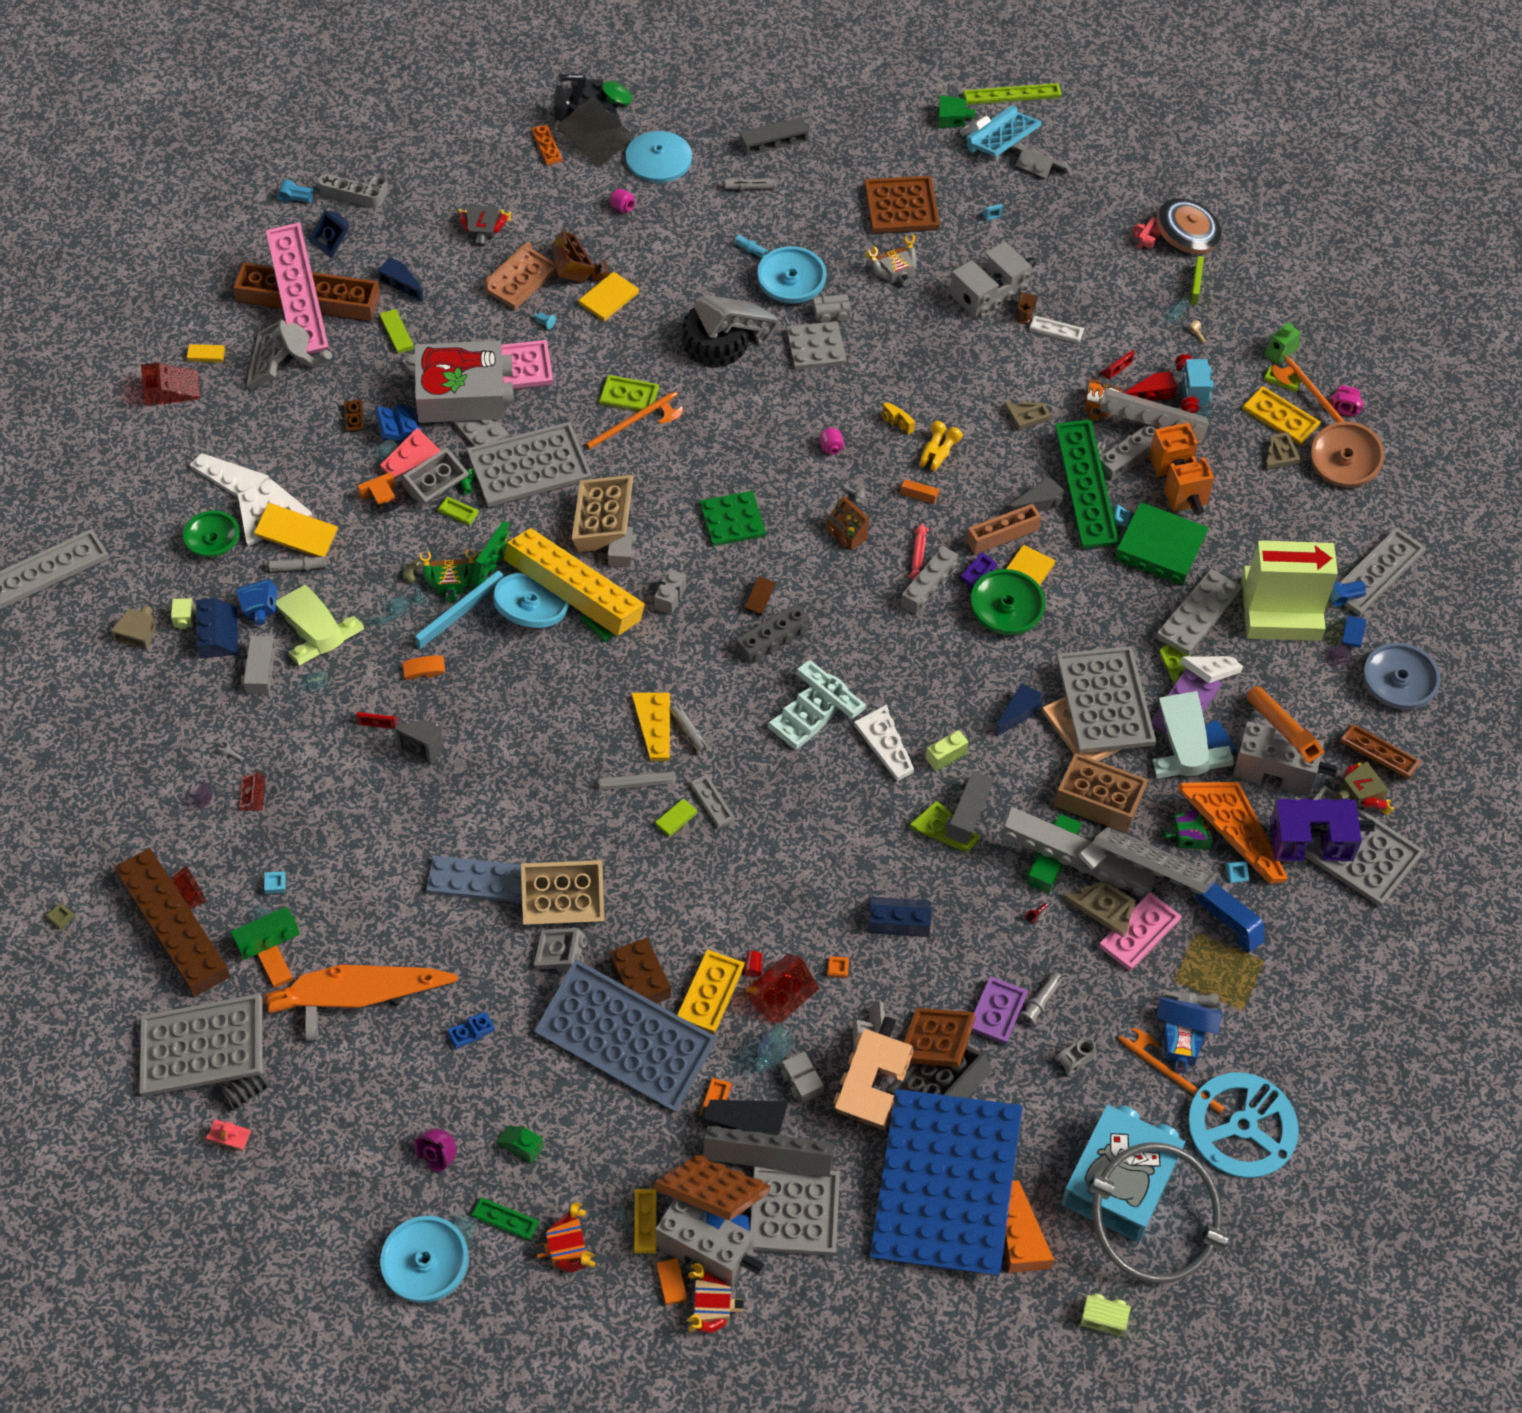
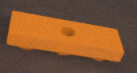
(546, 144)

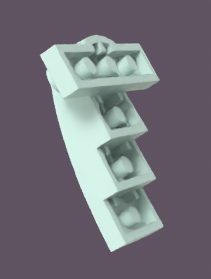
(814, 706)
(1188, 739)

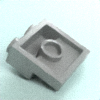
(559, 948)

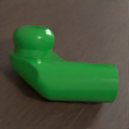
(465, 483)

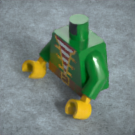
(449, 576)

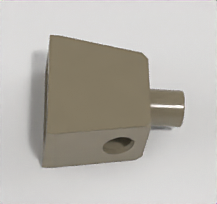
(135, 628)

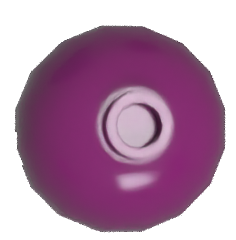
(436, 1145)

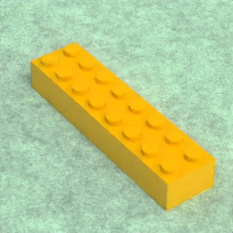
(574, 581)

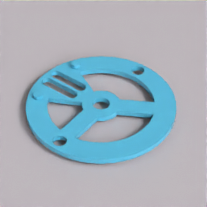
(1204, 1139)

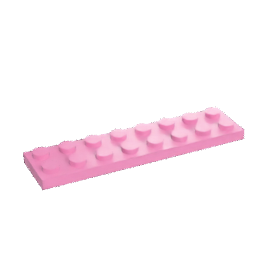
(297, 283)

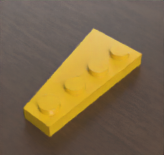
(654, 720)

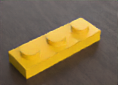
(645, 1221)

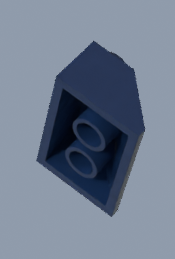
(216, 628)
(899, 916)

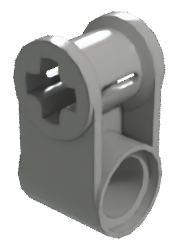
(1073, 1058)

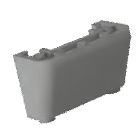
(723, 313)

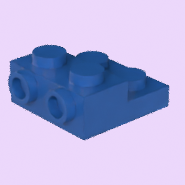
(396, 422)

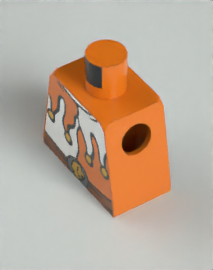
(1094, 397)

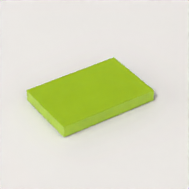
(628, 393)

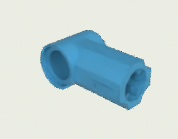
(290, 191)

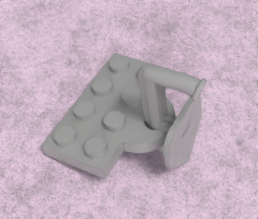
(274, 345)

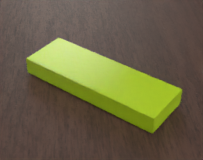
(1197, 280)
(396, 331)

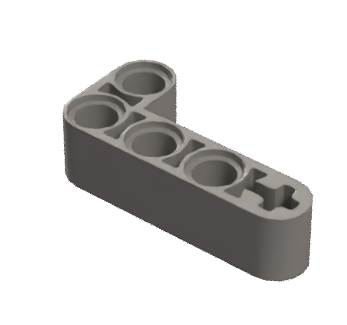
(355, 192)

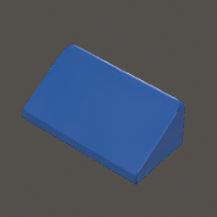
(1218, 737)

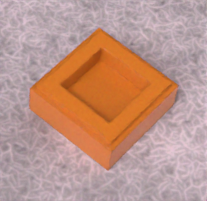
(838, 967)

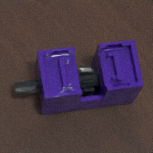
(1298, 821)

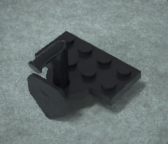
(580, 93)

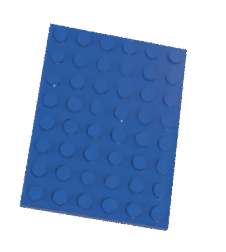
(947, 1182)

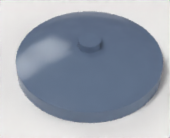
(1401, 676)

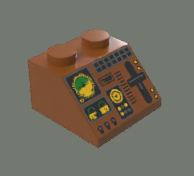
(848, 524)

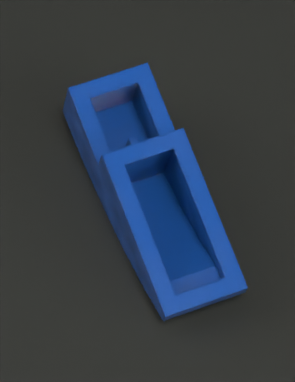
(1189, 1015)

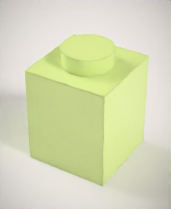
(182, 613)

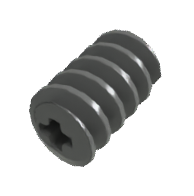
(242, 1089)

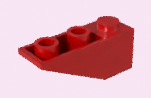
(1155, 387)

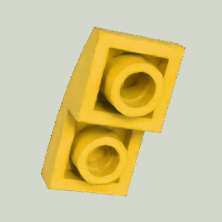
(896, 415)

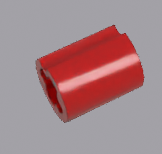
(753, 963)

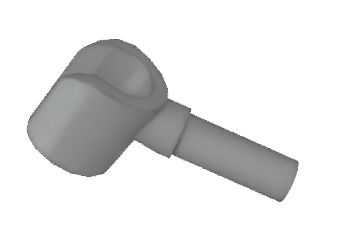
(858, 495)
(227, 751)

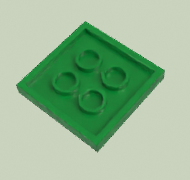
(732, 518)
(492, 552)

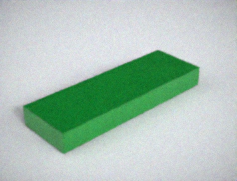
(505, 1219)

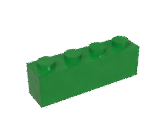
(1047, 869)

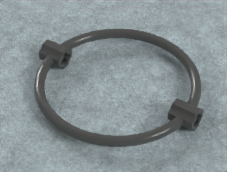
(1210, 1235)

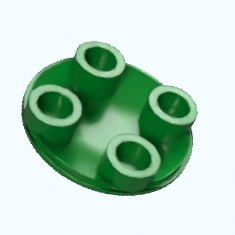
(617, 93)

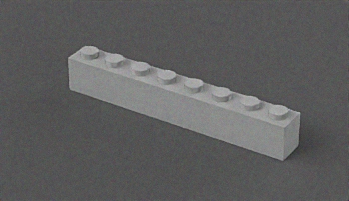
(1066, 846)

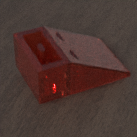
(169, 383)

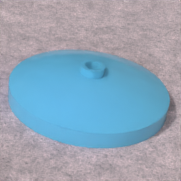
(658, 156)
(791, 274)
(528, 602)
(421, 1241)

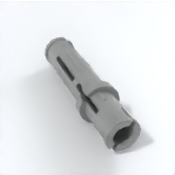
(743, 184)
(298, 564)
(693, 734)

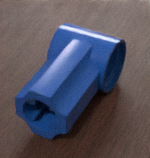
(1343, 592)

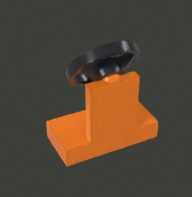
(381, 490)

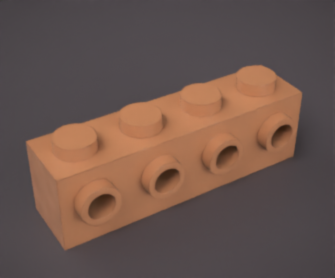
(1003, 528)

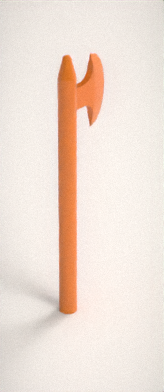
(1282, 376)
(669, 415)
(1137, 1048)

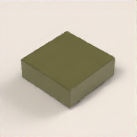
(60, 916)

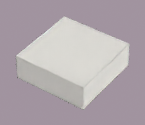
(1092, 856)

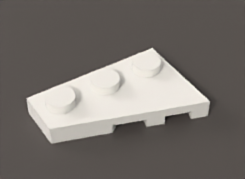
(1212, 667)

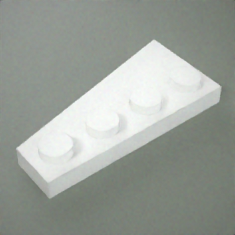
(226, 474)
(882, 737)

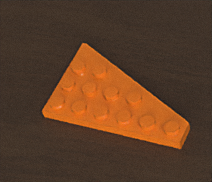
(1233, 817)

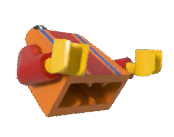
(566, 1243)

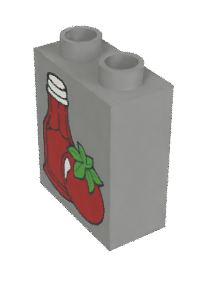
(462, 381)

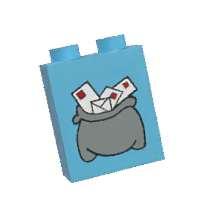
(1137, 1180)

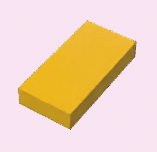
(205, 353)

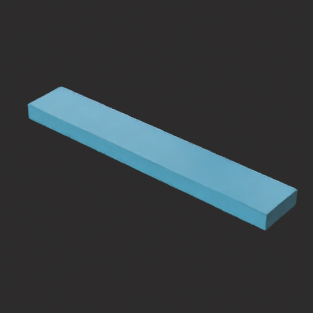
(457, 610)

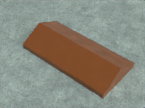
(1381, 751)

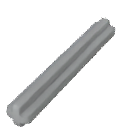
(636, 780)

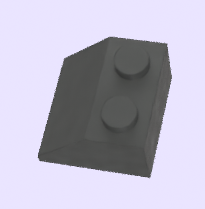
(420, 740)

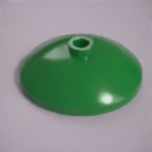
(211, 526)

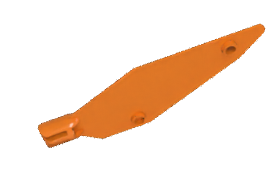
(355, 986)

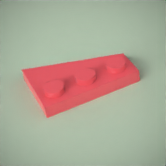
(410, 454)

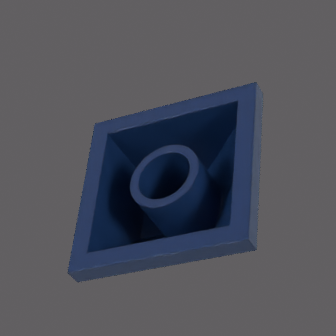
(329, 232)

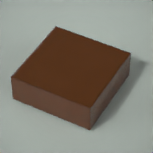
(601, 271)

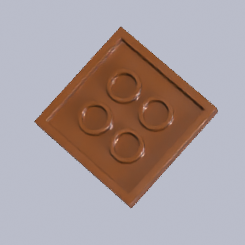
(939, 1036)

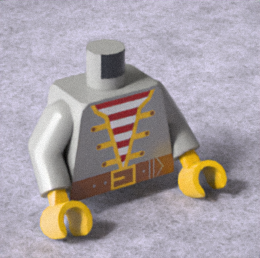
(895, 264)

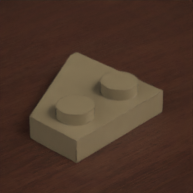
(1027, 413)
(1281, 451)

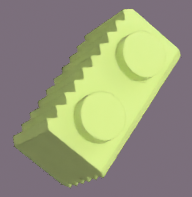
(947, 750)
(1105, 1315)

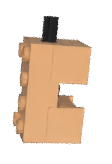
(874, 1055)

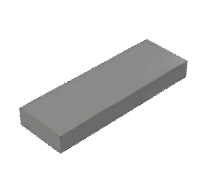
(712, 801)

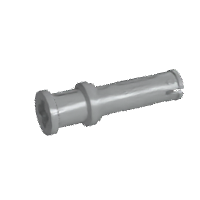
(1037, 1005)

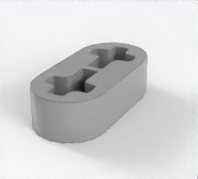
(311, 1023)

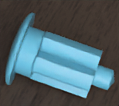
(548, 321)

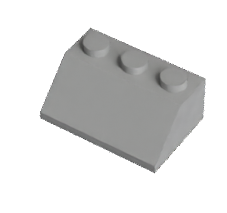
(434, 476)

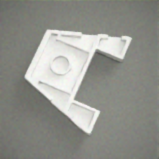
(254, 502)

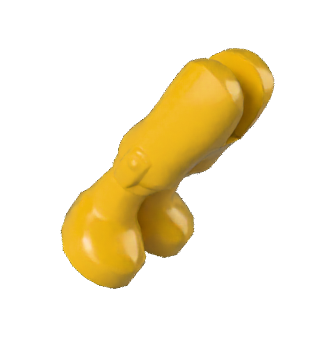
(937, 452)

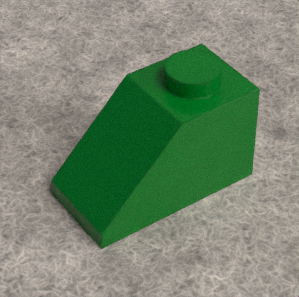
(521, 1142)

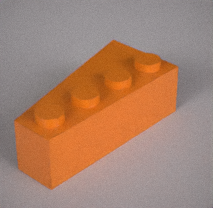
(1024, 1240)

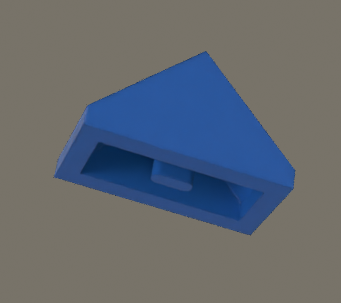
(1353, 631)

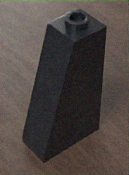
(745, 1115)

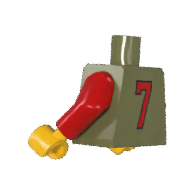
(1365, 787)

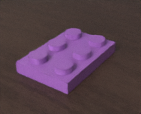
(998, 1010)

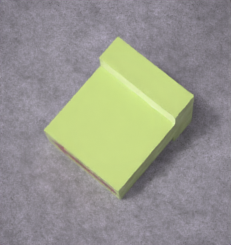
(1288, 590)

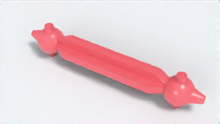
(918, 552)

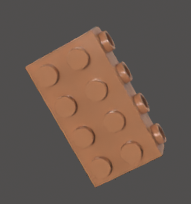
(520, 276)

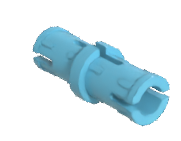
(750, 246)

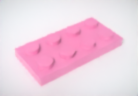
(1147, 927)

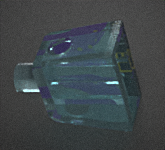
(774, 1047)

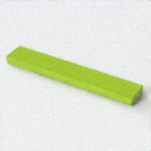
(1011, 94)

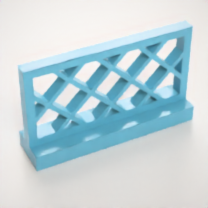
(998, 126)

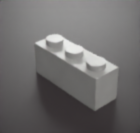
(258, 664)

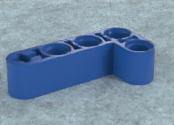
(1235, 915)

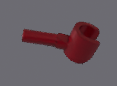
(1036, 913)

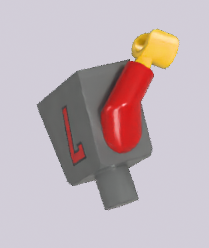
(483, 221)

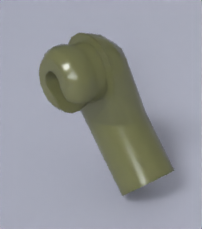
(410, 569)

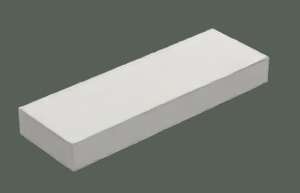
(1056, 329)

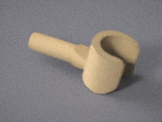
(1194, 328)

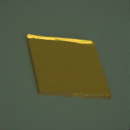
(1220, 970)

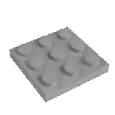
(816, 345)

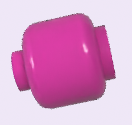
(622, 200)
(831, 441)

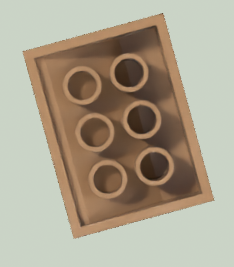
(1100, 792)

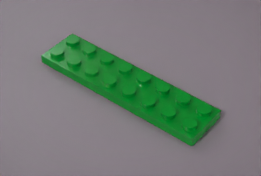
(1086, 484)

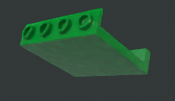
(1161, 543)

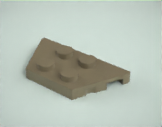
(1104, 905)

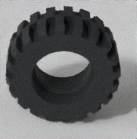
(709, 349)

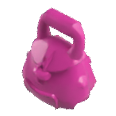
(1347, 401)

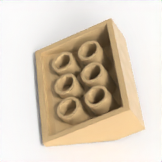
(601, 512)
(562, 892)

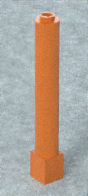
(1300, 739)

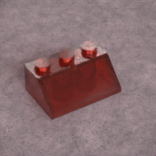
(782, 988)

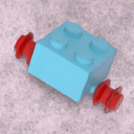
(1194, 382)

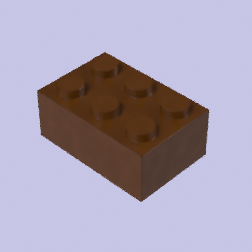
(640, 970)

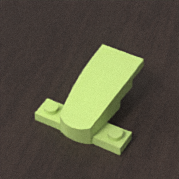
(314, 624)

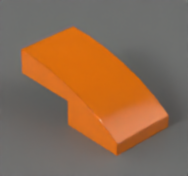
(427, 665)

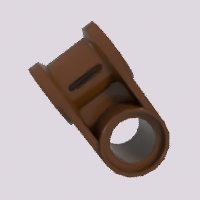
(1025, 306)

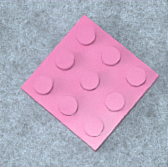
(529, 364)

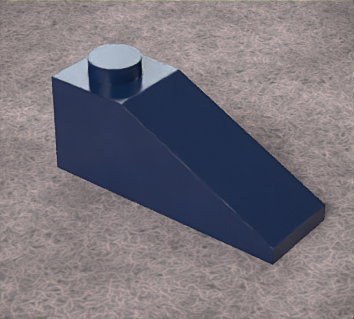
(399, 277)
(1020, 708)

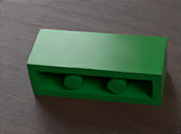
(265, 933)

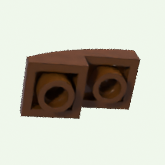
(354, 415)
(760, 595)

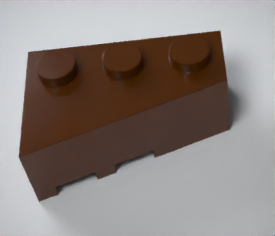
(571, 258)

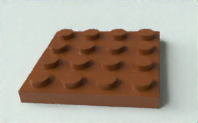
(902, 204)
(712, 1187)

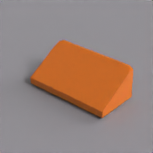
(919, 491)

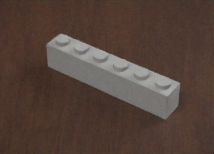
(1151, 412)

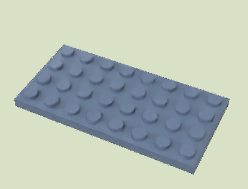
(626, 1035)

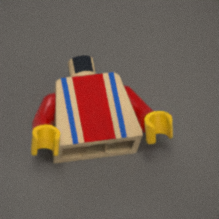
(712, 1302)

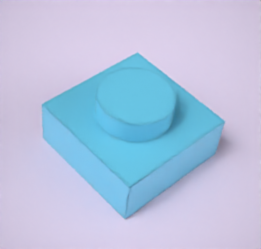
(275, 882)

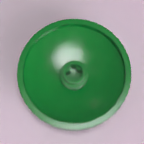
(1007, 602)

